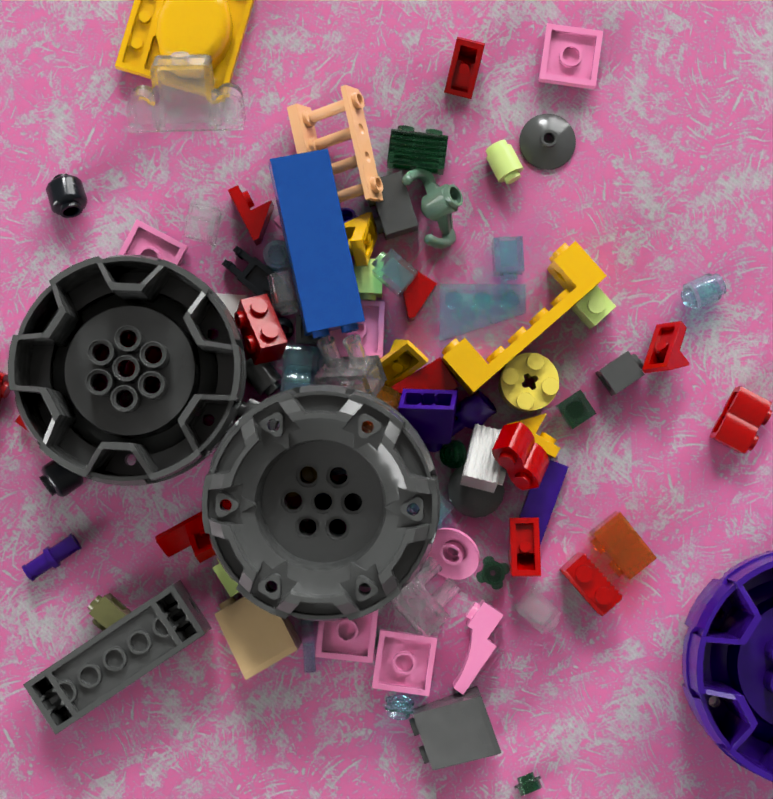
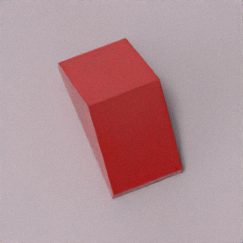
(417, 295)

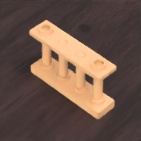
(306, 140)

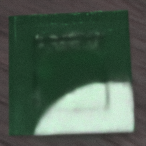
(575, 409)

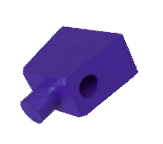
(430, 414)

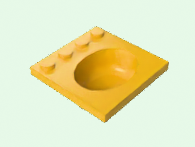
(186, 26)

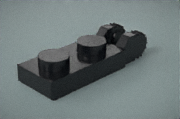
(253, 276)

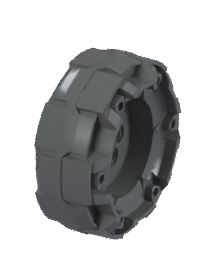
(57, 368)
(263, 534)

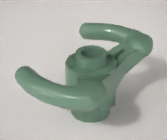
(437, 206)

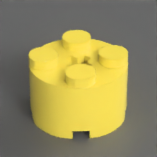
(533, 366)

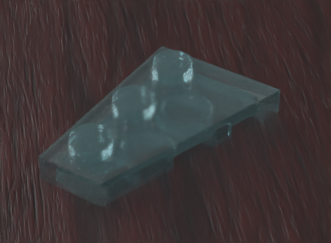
(476, 306)

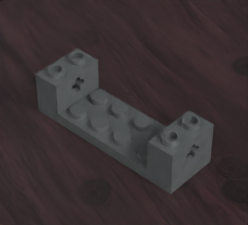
(117, 657)

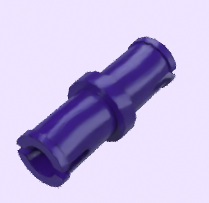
(51, 557)

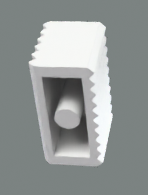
(480, 467)

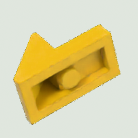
(361, 237)
(401, 361)
(544, 440)

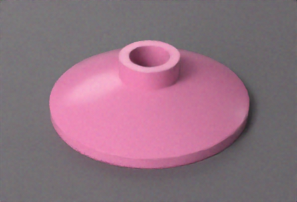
(454, 563)

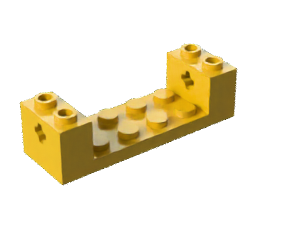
(577, 276)

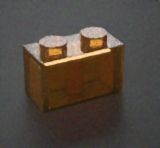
(622, 546)

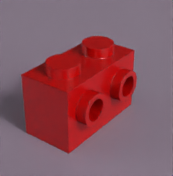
(260, 329)

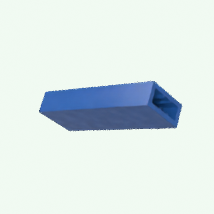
(316, 243)

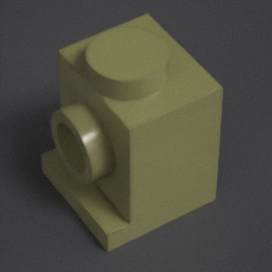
(107, 611)

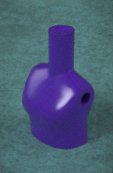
(473, 411)

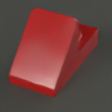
(464, 67)
(255, 219)
(665, 348)
(524, 547)

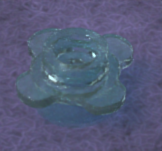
(399, 707)

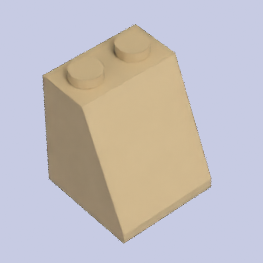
(255, 635)

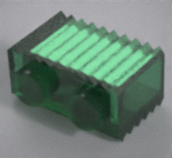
(417, 150)

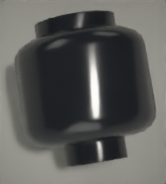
(66, 195)
(59, 479)

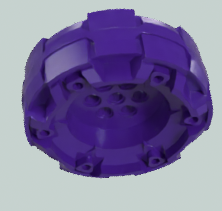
(734, 662)

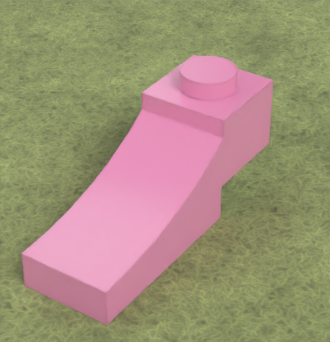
(482, 621)

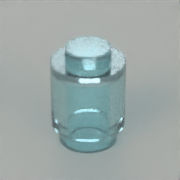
(276, 256)
(703, 291)

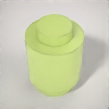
(504, 162)

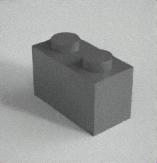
(396, 212)

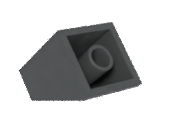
(454, 730)

